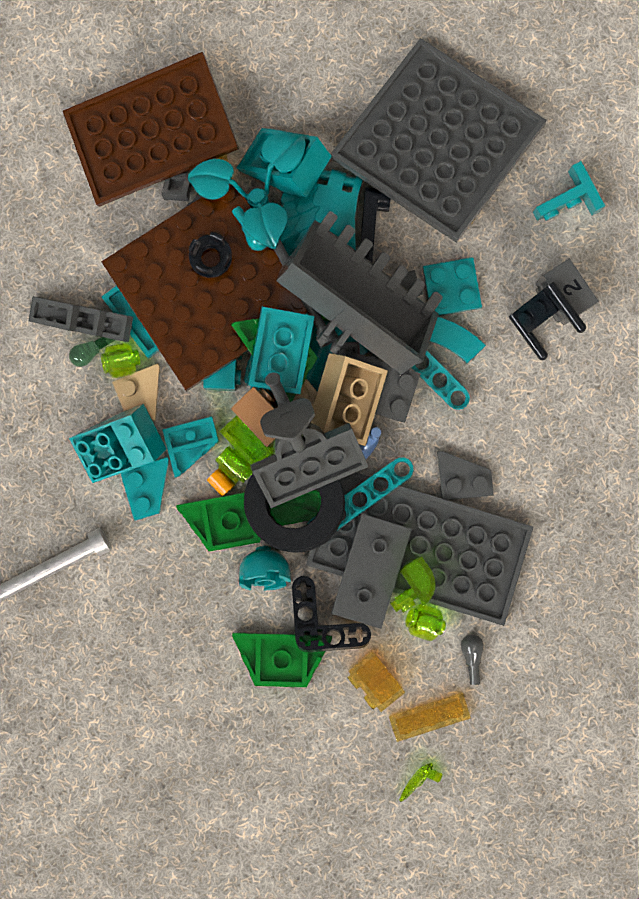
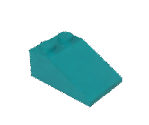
(295, 182)

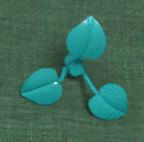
(264, 220)

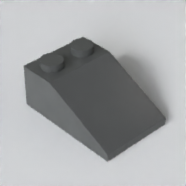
(396, 391)

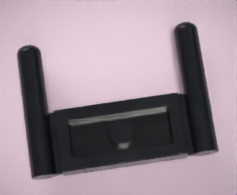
(539, 310)

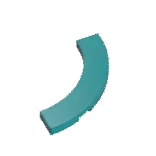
(451, 337)

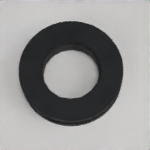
(295, 539)

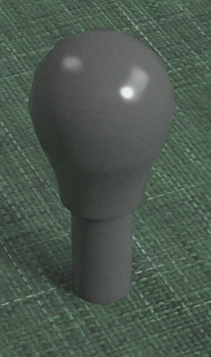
(472, 649)

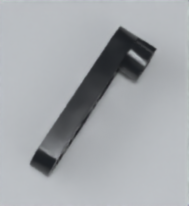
(373, 202)

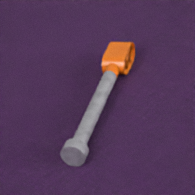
(96, 543)

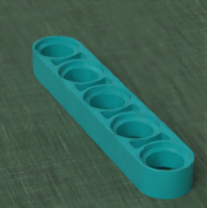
(451, 385)
(372, 495)

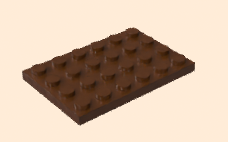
(150, 129)

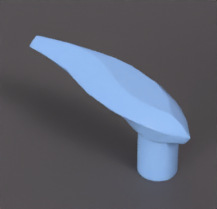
(372, 442)

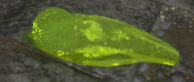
(418, 778)

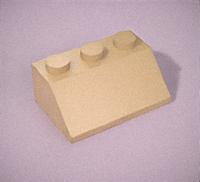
(348, 395)

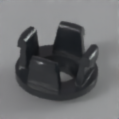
(211, 241)

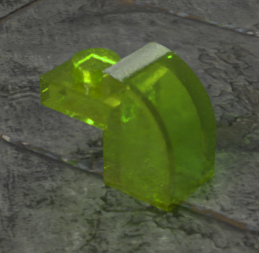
(421, 584)

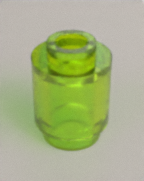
(234, 465)

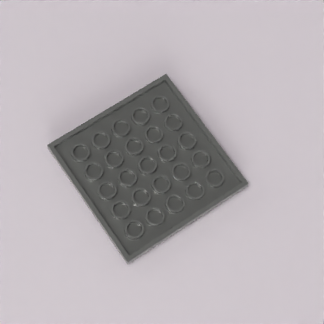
(438, 139)

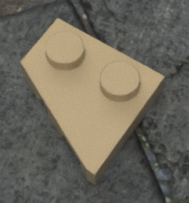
(139, 389)

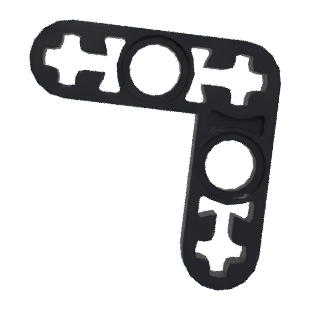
(311, 626)

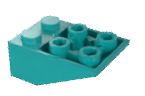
(118, 444)

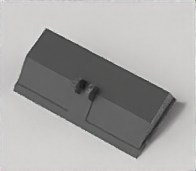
(360, 296)

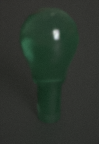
(82, 354)

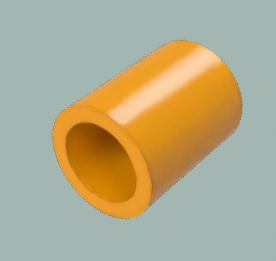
(221, 482)

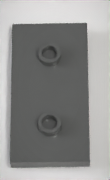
(371, 571)

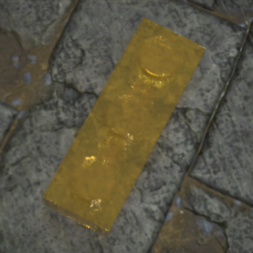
(429, 717)

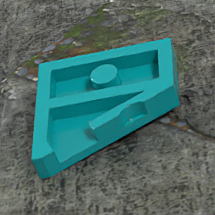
(189, 443)
(145, 488)

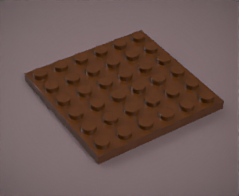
(191, 313)

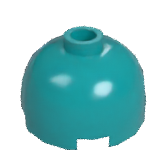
(265, 569)

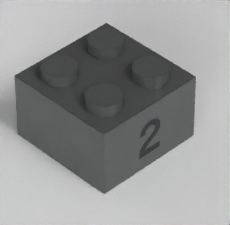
(571, 285)

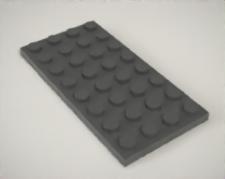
(467, 549)

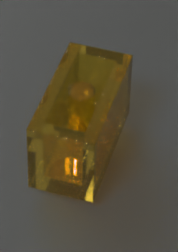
(375, 680)

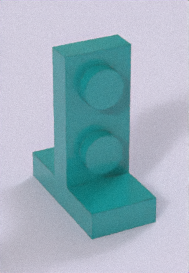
(584, 189)

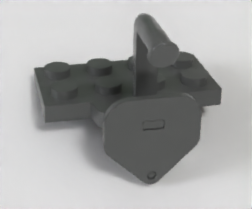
(305, 460)

